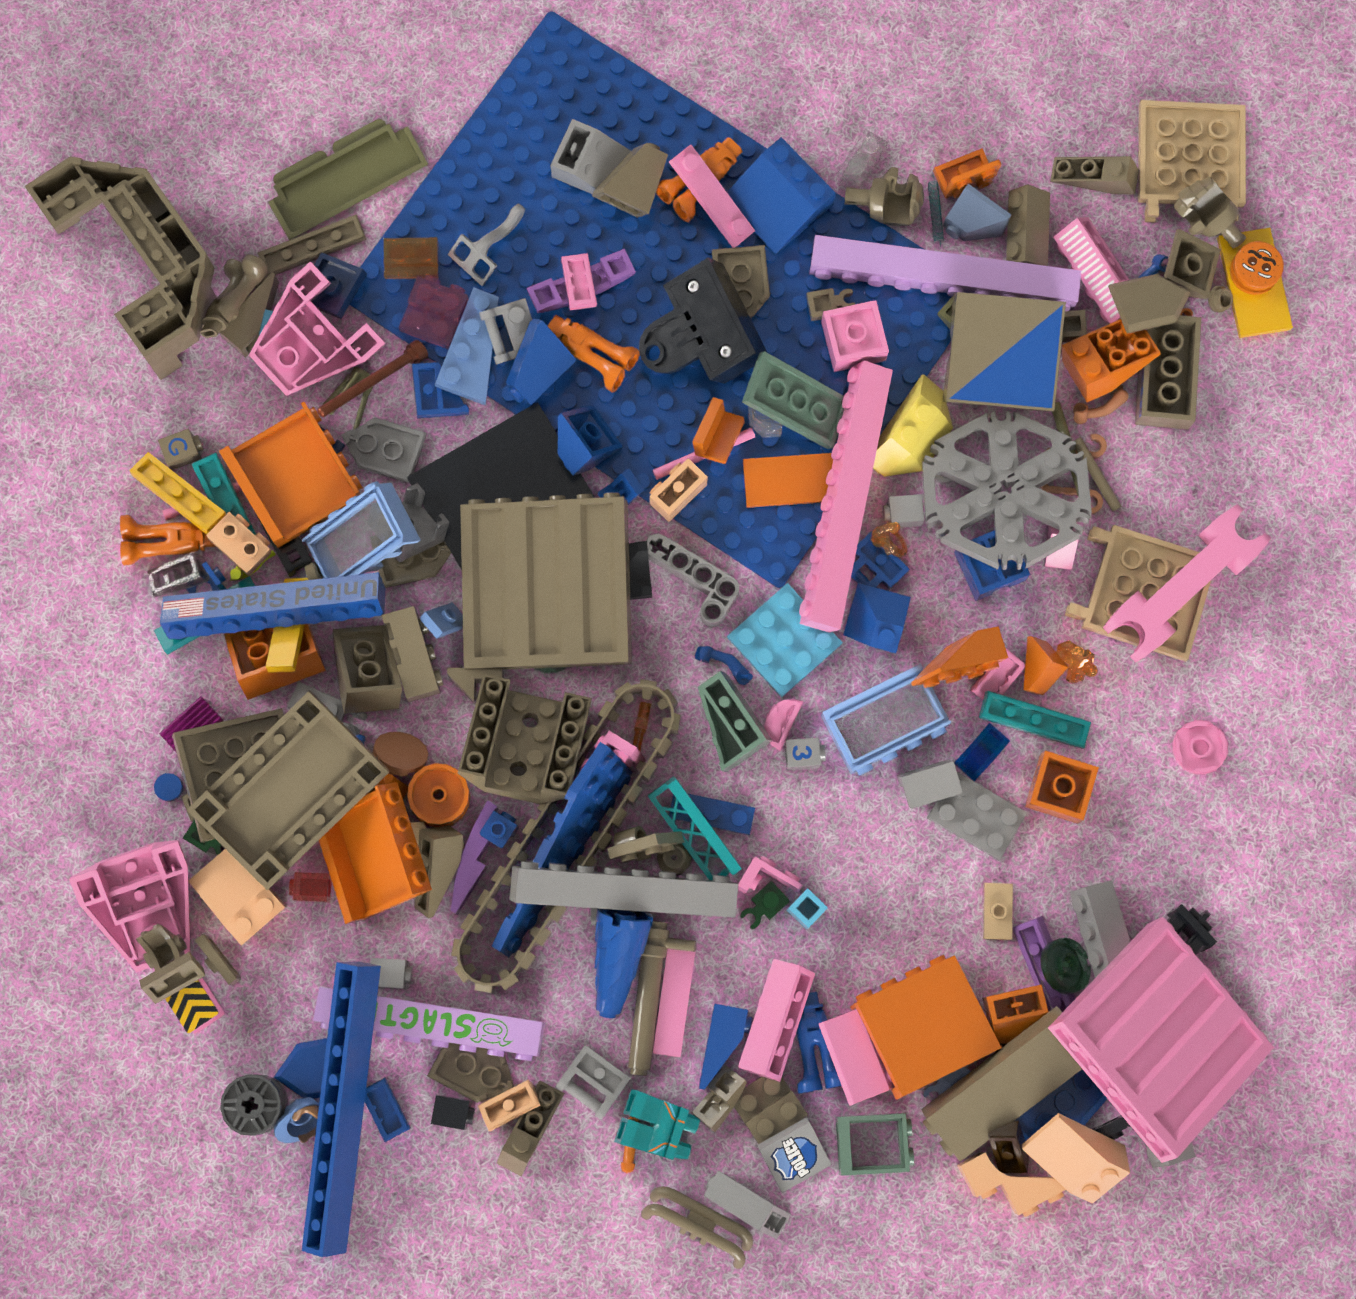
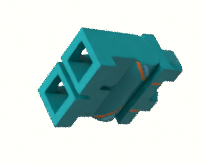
(665, 1129)

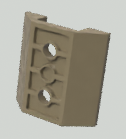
(501, 741)

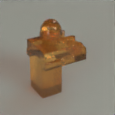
(1079, 661)

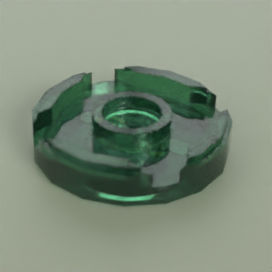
(1065, 965)

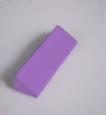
(1037, 937)

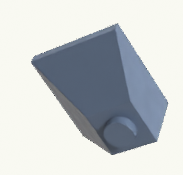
(975, 217)

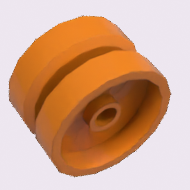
(431, 781)

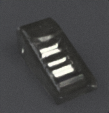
(193, 569)

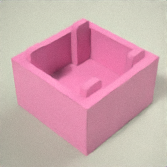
(854, 335)

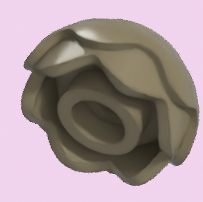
(679, 865)

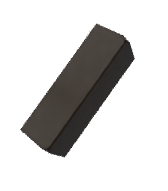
(1007, 1148)

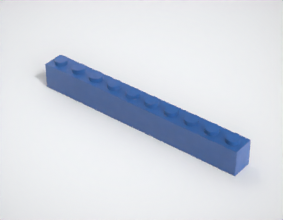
(341, 1108)

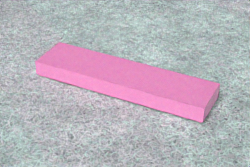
(674, 1002)

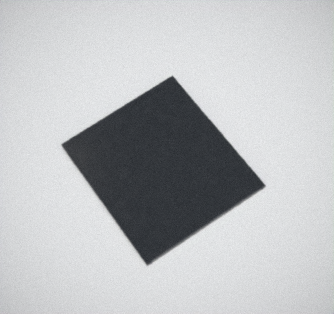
(504, 462)

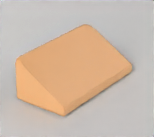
(509, 1105)

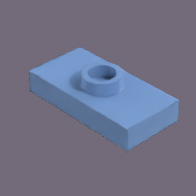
(443, 620)

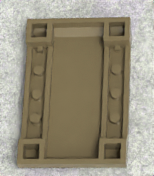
(288, 790)

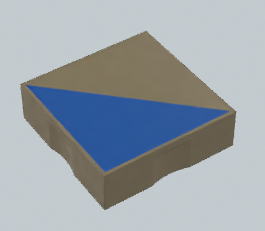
(1004, 351)

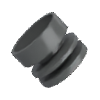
(267, 1094)

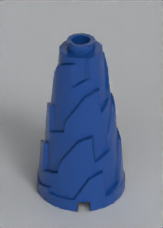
(619, 946)

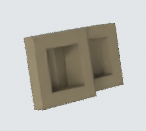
(719, 1102)

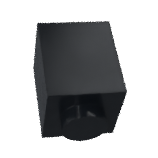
(452, 1112)

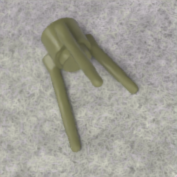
(350, 380)

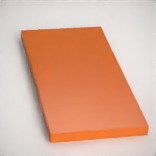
(786, 479)

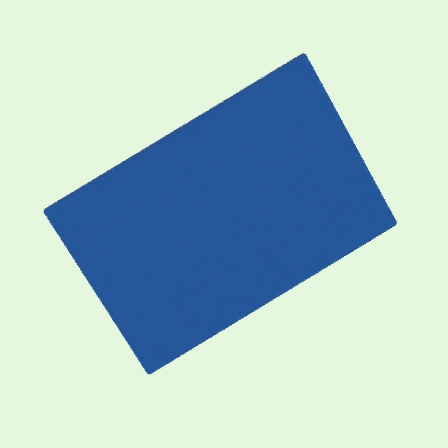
(506, 161)

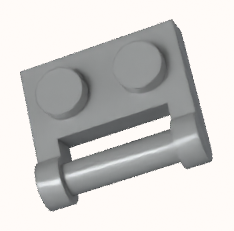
(516, 319)
(600, 1075)

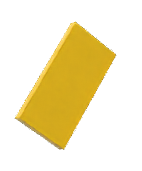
(1260, 312)

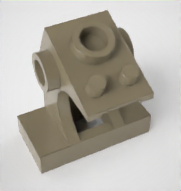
(172, 966)

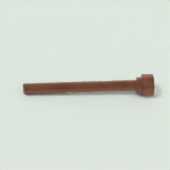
(414, 353)

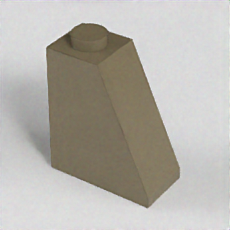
(634, 180)

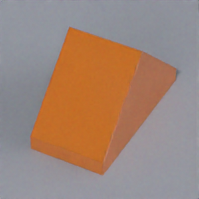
(1042, 666)

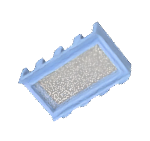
(362, 533)
(885, 721)

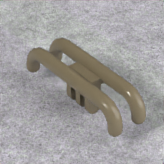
(700, 1223)

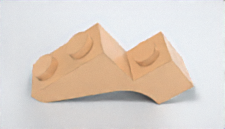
(1022, 1192)

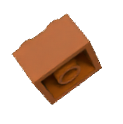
(1061, 787)

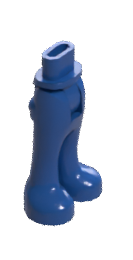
(808, 1036)

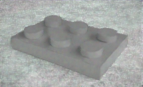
(979, 817)

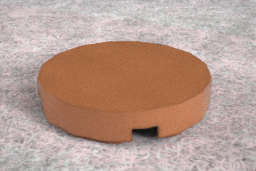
(400, 752)

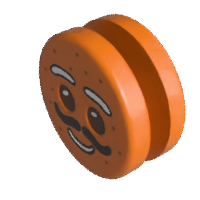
(1256, 267)

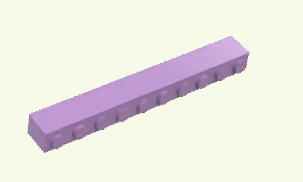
(940, 271)

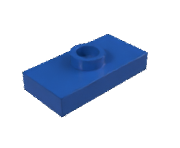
(385, 1110)

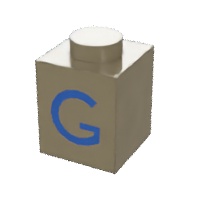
(181, 449)

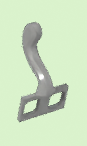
(480, 248)

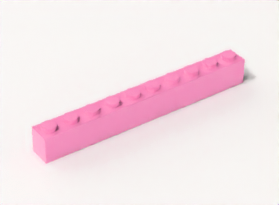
(845, 497)

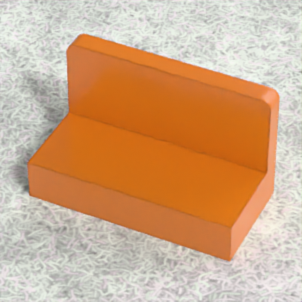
(717, 432)

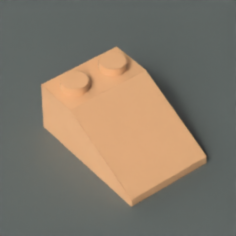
(236, 896)
(1078, 1157)

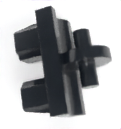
(1193, 926)

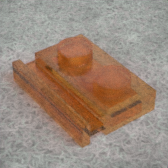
(410, 257)

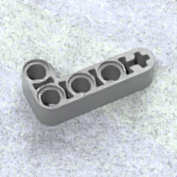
(688, 574)

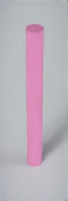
(665, 469)

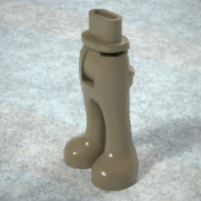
(243, 279)

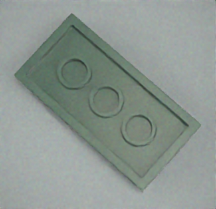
(794, 400)

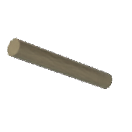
(1098, 476)

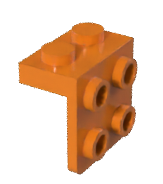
(966, 170)

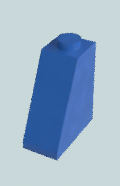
(538, 363)

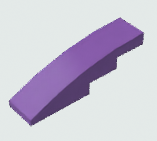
(470, 868)

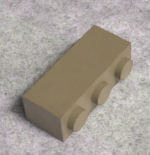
(1028, 225)

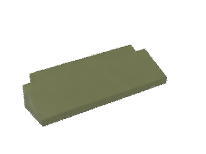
(356, 170)

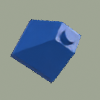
(584, 439)
(877, 617)

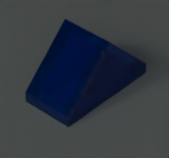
(982, 752)

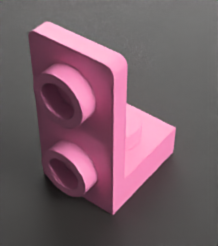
(752, 878)

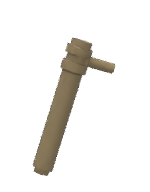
(648, 994)

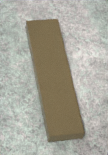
(310, 245)

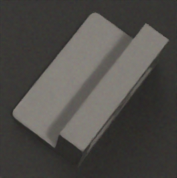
(930, 783)

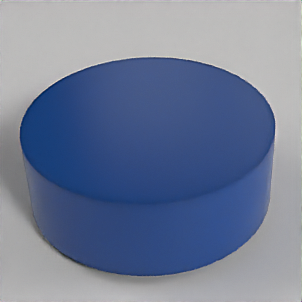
(168, 787)

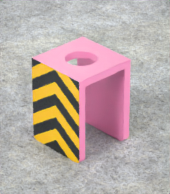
(195, 1006)

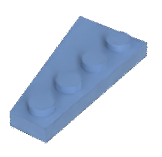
(470, 352)

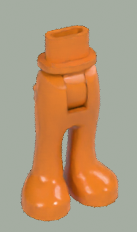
(719, 161)
(581, 340)
(180, 539)

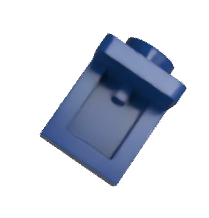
(626, 484)
(499, 828)

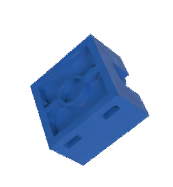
(986, 579)

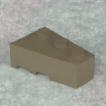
(413, 654)

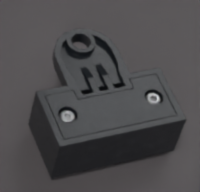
(704, 325)

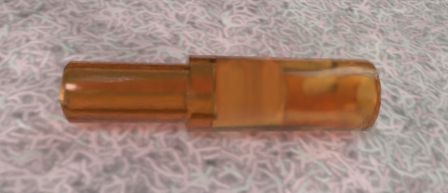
(641, 723)

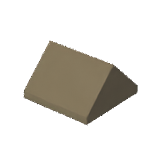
(1192, 264)

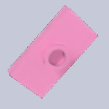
(578, 281)
(1000, 678)

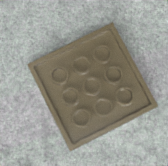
(213, 748)

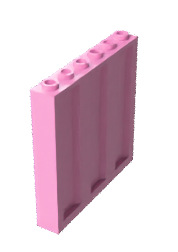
(1161, 1039)

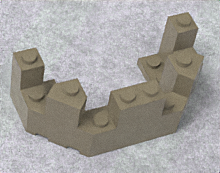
(171, 313)

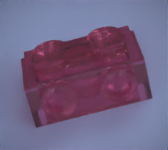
(434, 311)

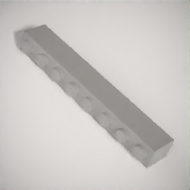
(623, 891)

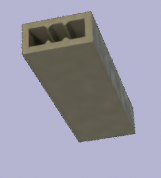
(1000, 1088)

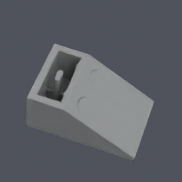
(586, 157)

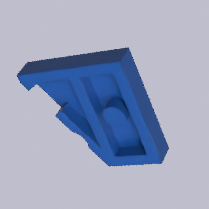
(431, 400)

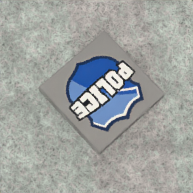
(794, 1155)

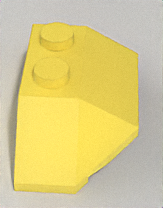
(913, 430)

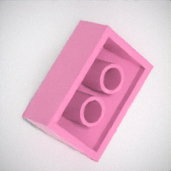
(855, 1057)

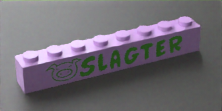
(447, 1026)

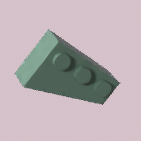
(732, 722)

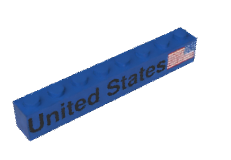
(273, 605)

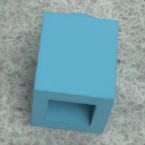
(807, 909)

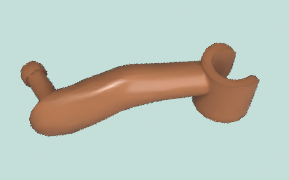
(1082, 412)

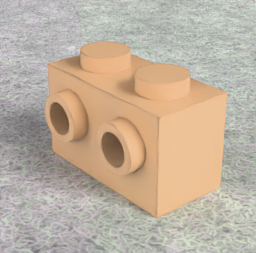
(678, 489)
(239, 543)

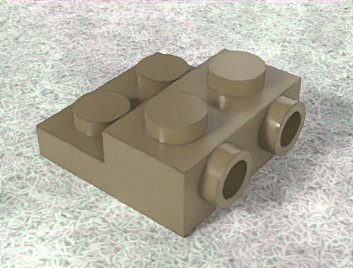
(768, 1108)

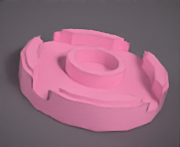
(1200, 755)

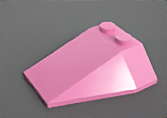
(136, 893)

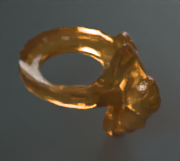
(882, 538)

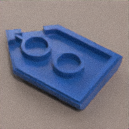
(304, 1068)

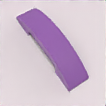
(609, 272)

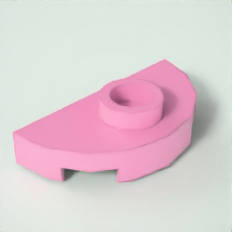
(780, 720)

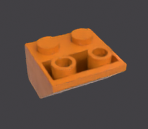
(1014, 1011)

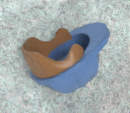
(298, 1121)

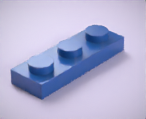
(720, 814)

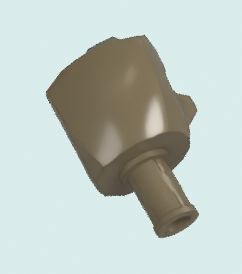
(889, 201)
(1209, 211)

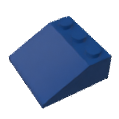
(781, 195)

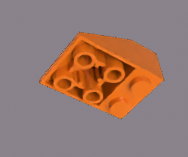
(1107, 358)
(965, 657)

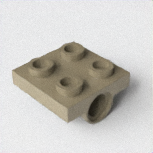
(637, 846)

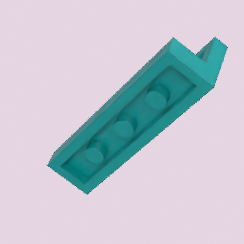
(703, 825)

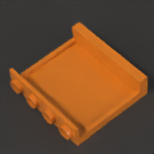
(292, 475)
(374, 856)
(926, 1025)

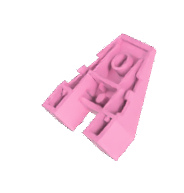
(302, 344)

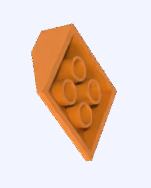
(249, 658)

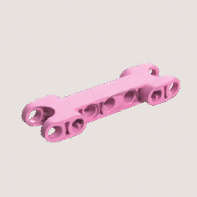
(1222, 550)

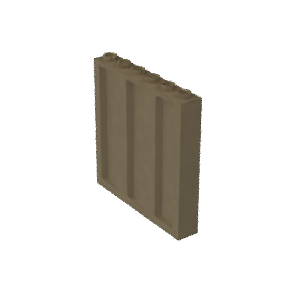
(546, 582)

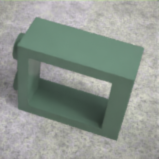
(906, 1154)

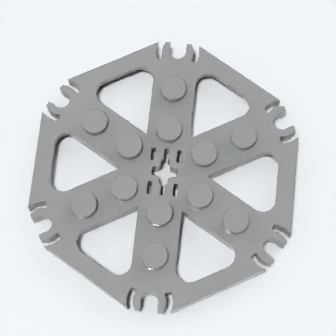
(1007, 508)

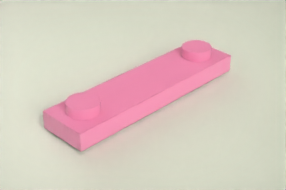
(712, 196)

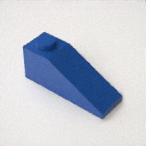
(725, 1034)

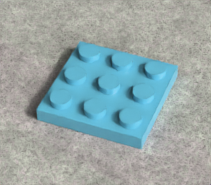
(779, 644)

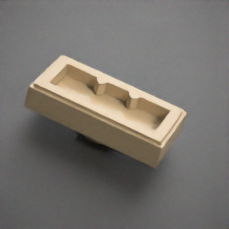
(998, 911)

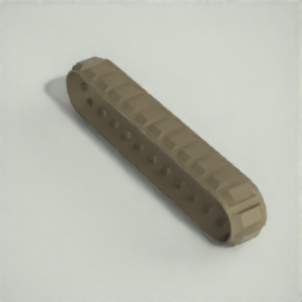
(532, 829)

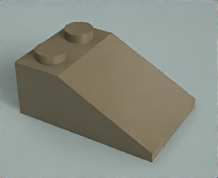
(366, 669)

